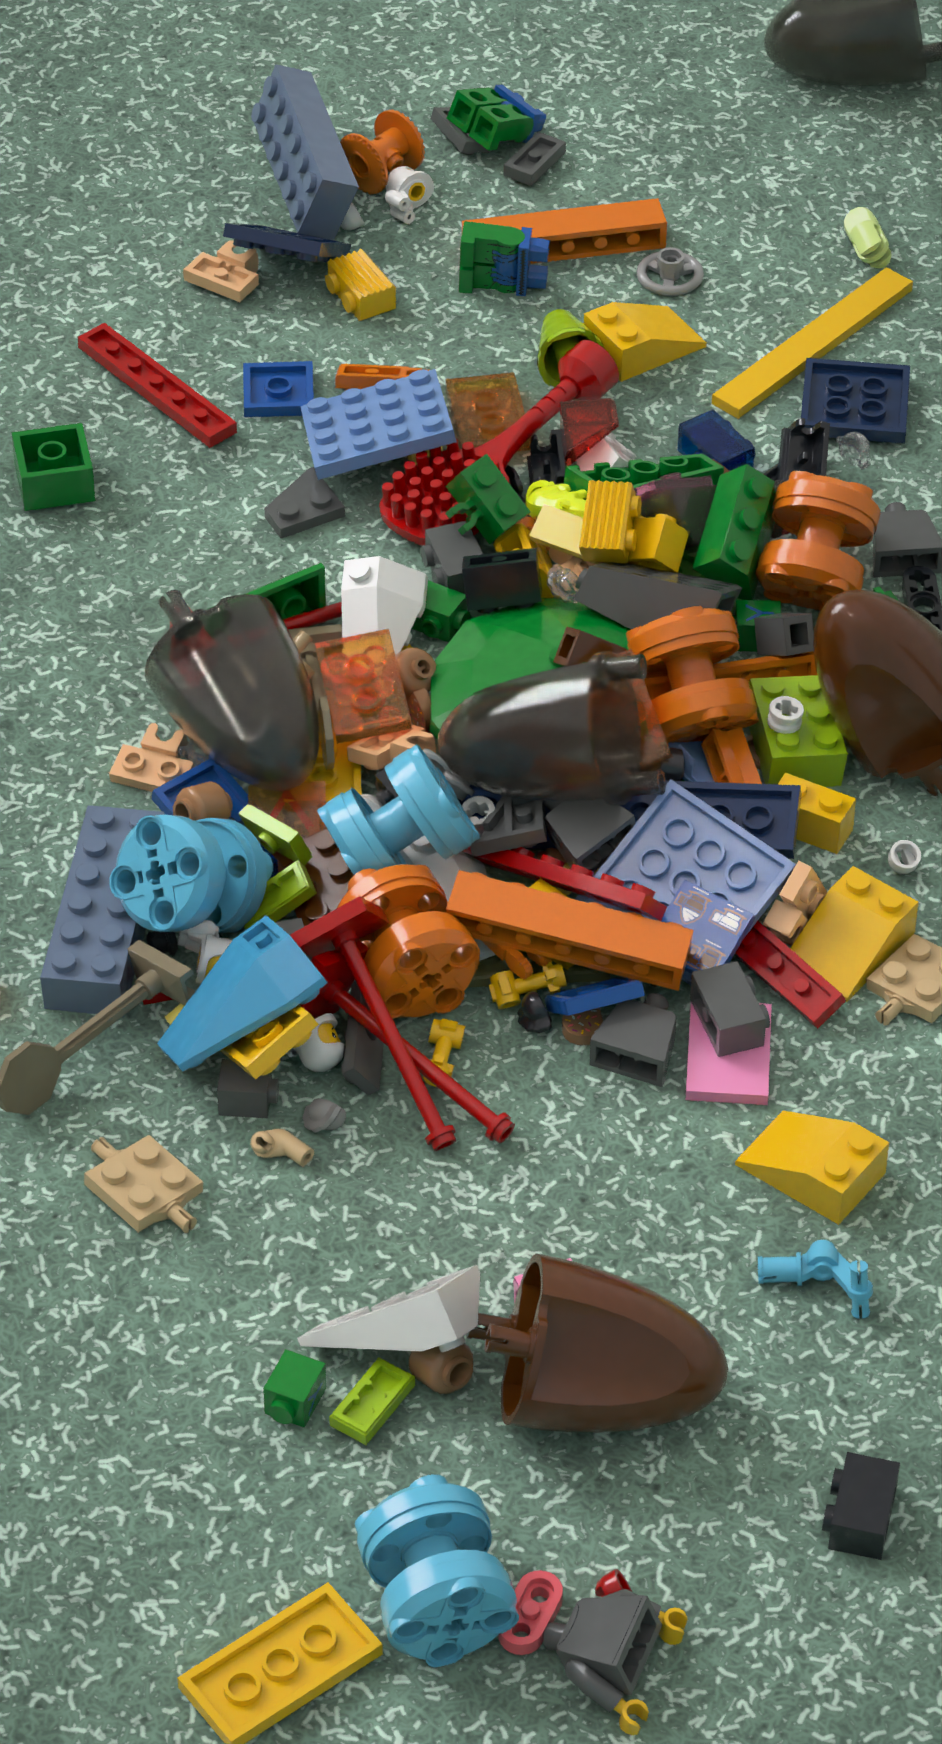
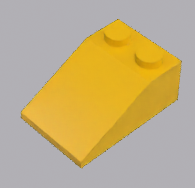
(642, 336)
(856, 930)
(818, 1161)

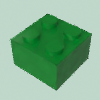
(53, 466)

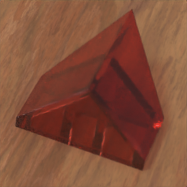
(585, 424)

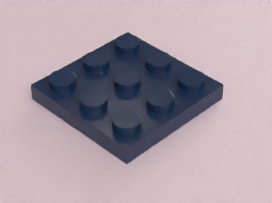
(285, 242)
(857, 398)

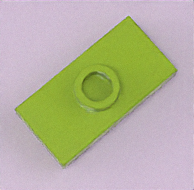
(275, 835)
(284, 893)
(372, 1401)

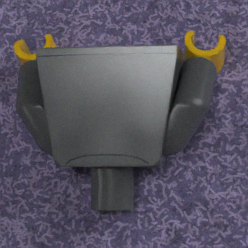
(609, 1645)

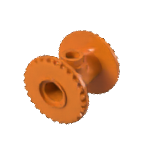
(394, 146)

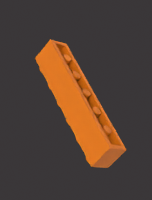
(593, 229)
(571, 929)

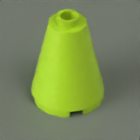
(558, 336)

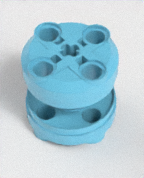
(423, 808)
(190, 871)
(436, 1570)

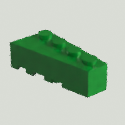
(643, 472)

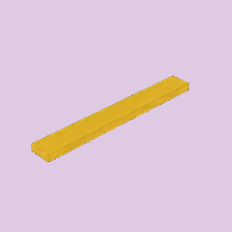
(811, 342)

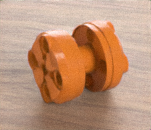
(824, 517)
(687, 648)
(424, 953)

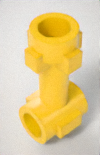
(506, 989)
(445, 1035)

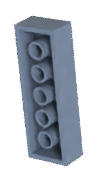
(304, 152)
(89, 943)

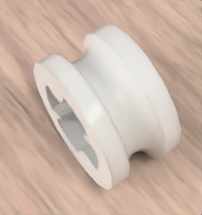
(782, 723)
(478, 805)

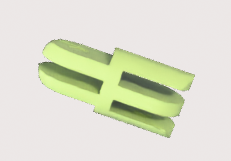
(867, 237)

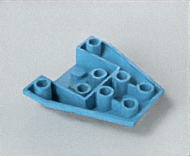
(247, 987)

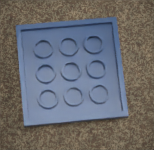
(377, 423)
(694, 842)

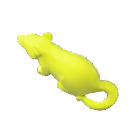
(556, 496)

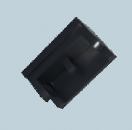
(803, 449)
(547, 462)

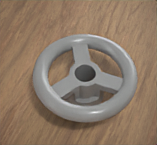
(670, 264)

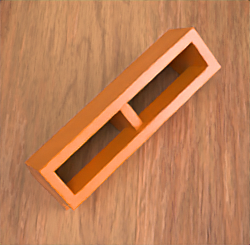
(730, 757)

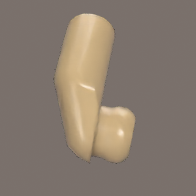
(281, 1143)

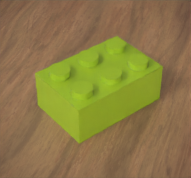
(810, 753)

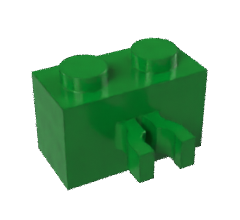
(486, 500)

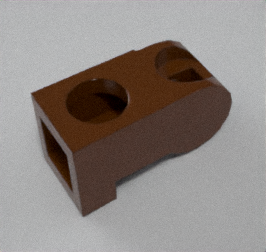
(579, 647)

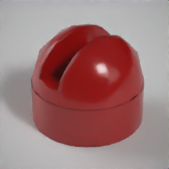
(611, 1583)

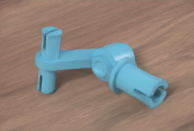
(821, 1263)

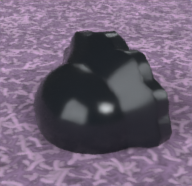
(533, 1014)

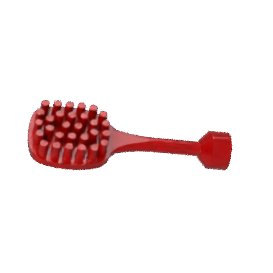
(420, 495)

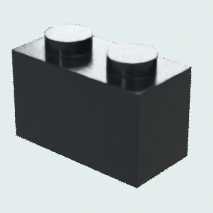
(502, 580)
(862, 1505)

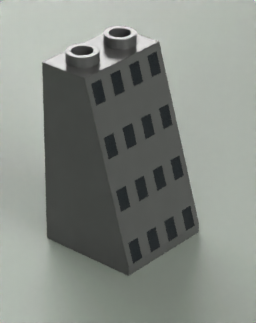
(643, 594)

